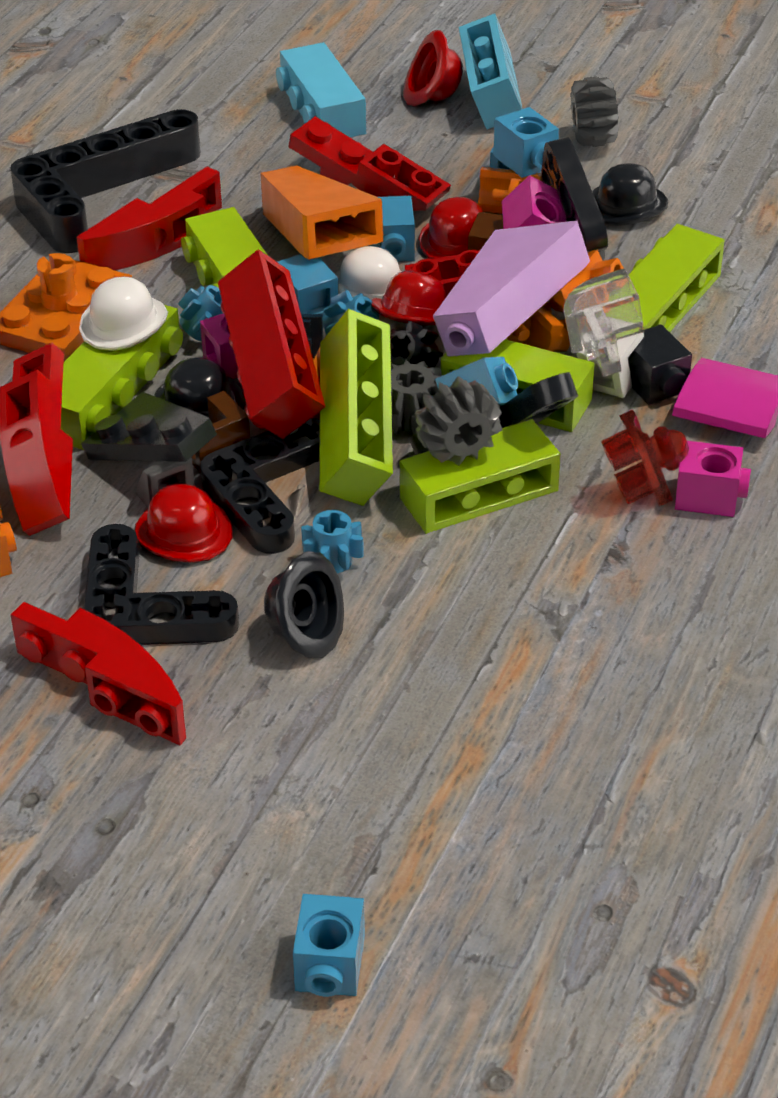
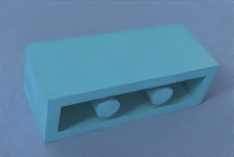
(489, 69)
(322, 88)

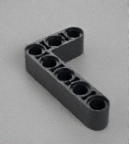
(53, 181)

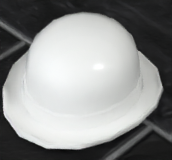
(367, 272)
(121, 315)

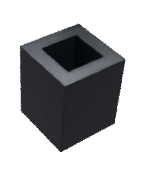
(659, 365)

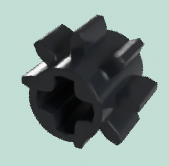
(414, 346)

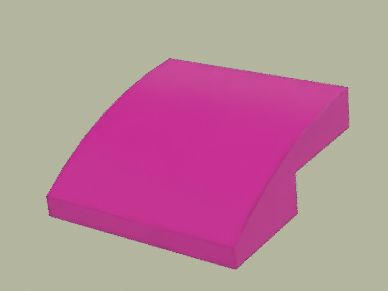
(729, 398)

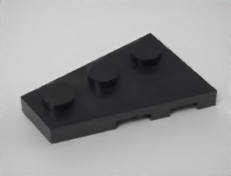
(149, 432)

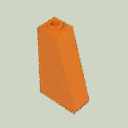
(320, 213)

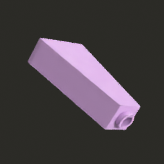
(508, 284)

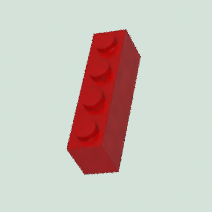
(270, 345)

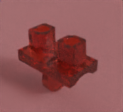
(651, 453)

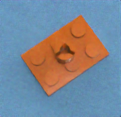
(52, 305)

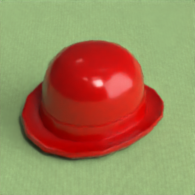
(433, 71)
(449, 227)
(411, 298)
(184, 525)

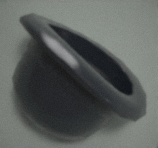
(629, 195)
(195, 380)
(306, 605)

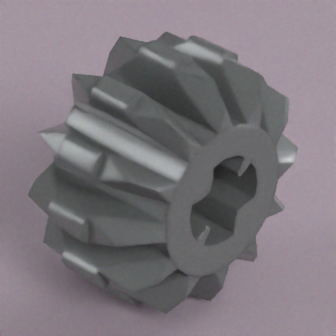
(594, 111)
(408, 386)
(458, 421)

